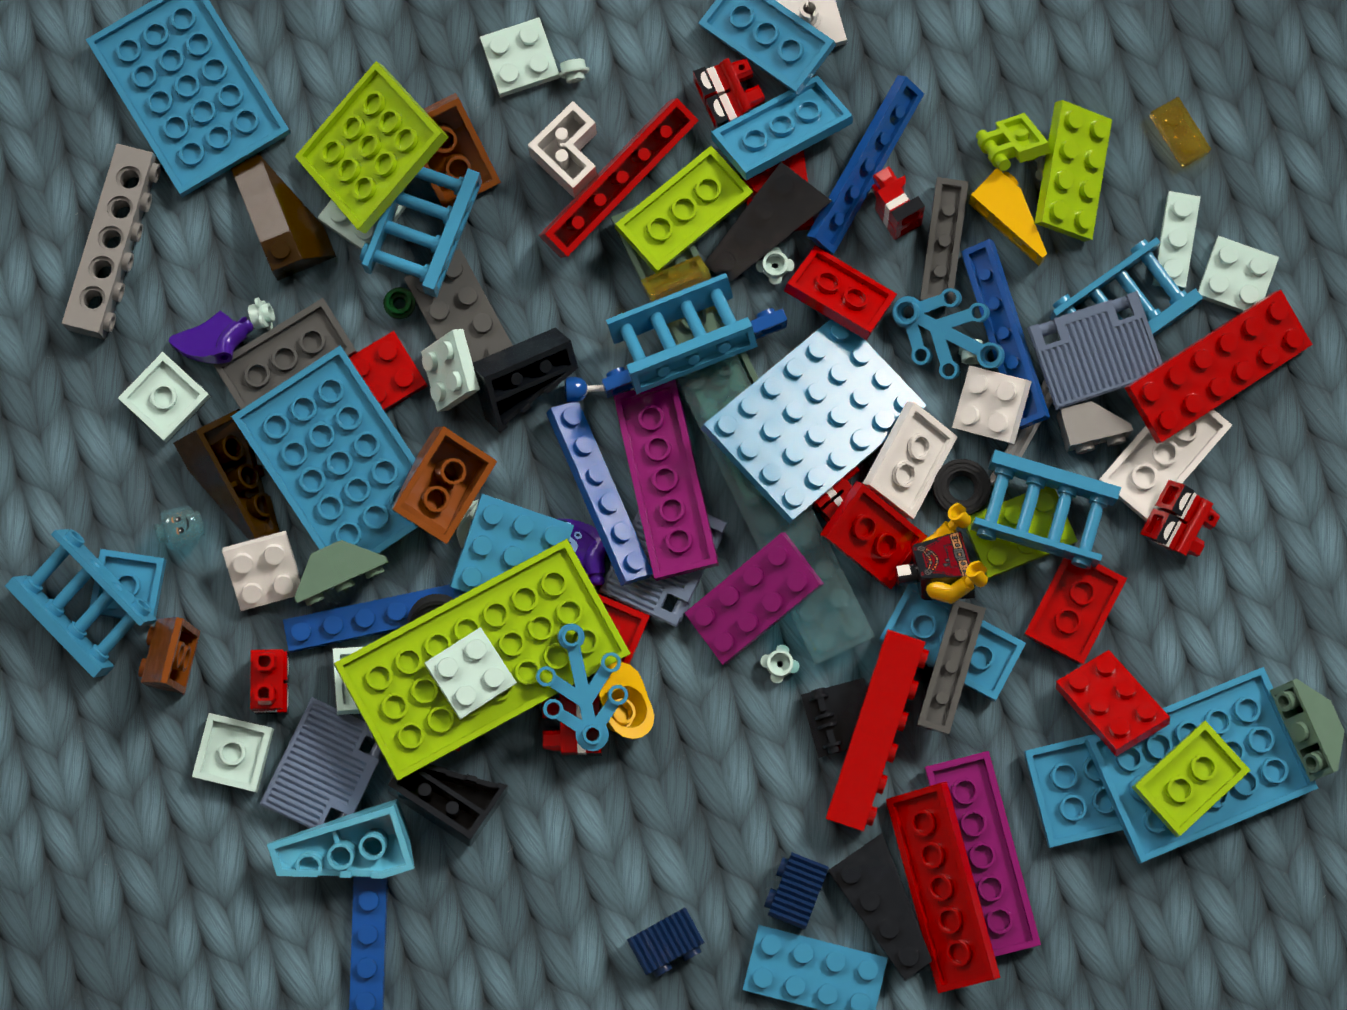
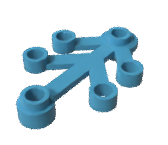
(942, 330)
(583, 693)

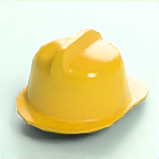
(634, 716)

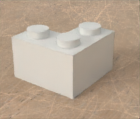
(559, 149)

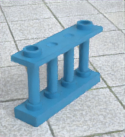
(442, 246)
(1158, 321)
(690, 355)
(1067, 485)
(51, 611)

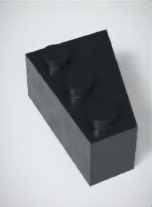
(521, 374)
(450, 799)

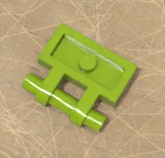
(1011, 139)

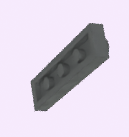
(944, 238)
(951, 667)

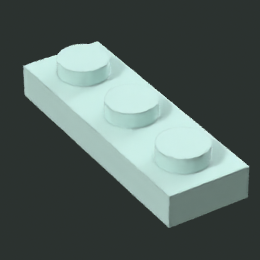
(1177, 236)

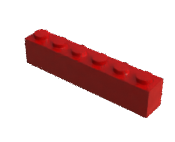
(618, 178)
(875, 730)

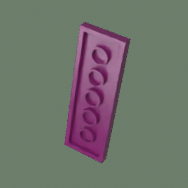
(666, 481)
(989, 850)

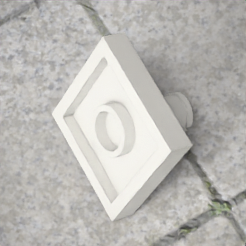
(821, 15)

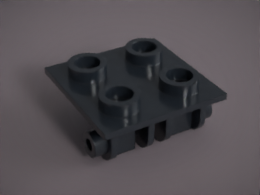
(834, 714)

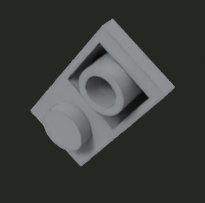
(1091, 425)

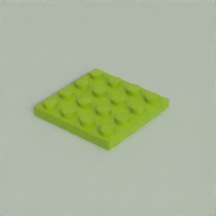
(371, 147)

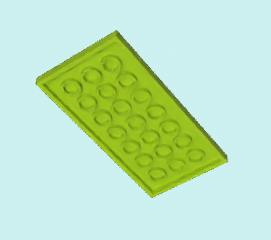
(522, 621)

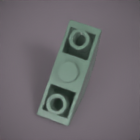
(336, 568)
(1311, 726)

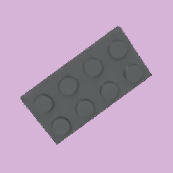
(461, 306)
(283, 353)

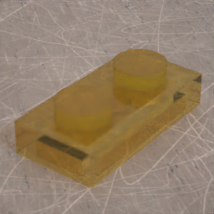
(1180, 132)
(676, 278)

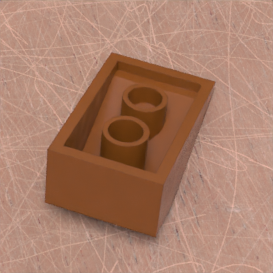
(460, 150)
(443, 483)
(170, 654)

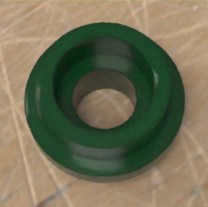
(394, 295)

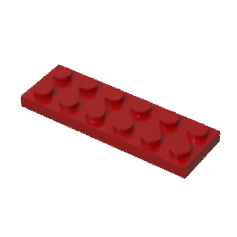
(1218, 366)
(942, 887)

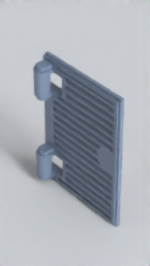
(1095, 350)
(650, 594)
(322, 767)

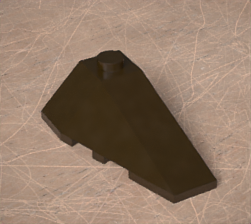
(283, 224)
(230, 474)

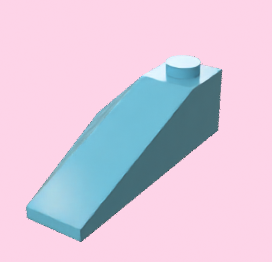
(356, 845)

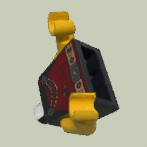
(943, 564)

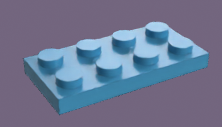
(770, 38)
(781, 128)
(926, 620)
(813, 972)

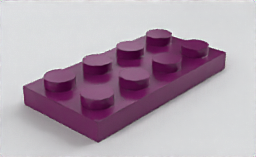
(754, 598)

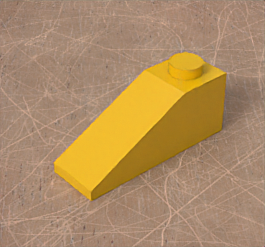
(1004, 206)

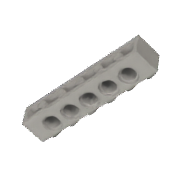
(125, 164)

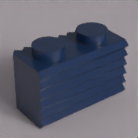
(797, 890)
(665, 942)

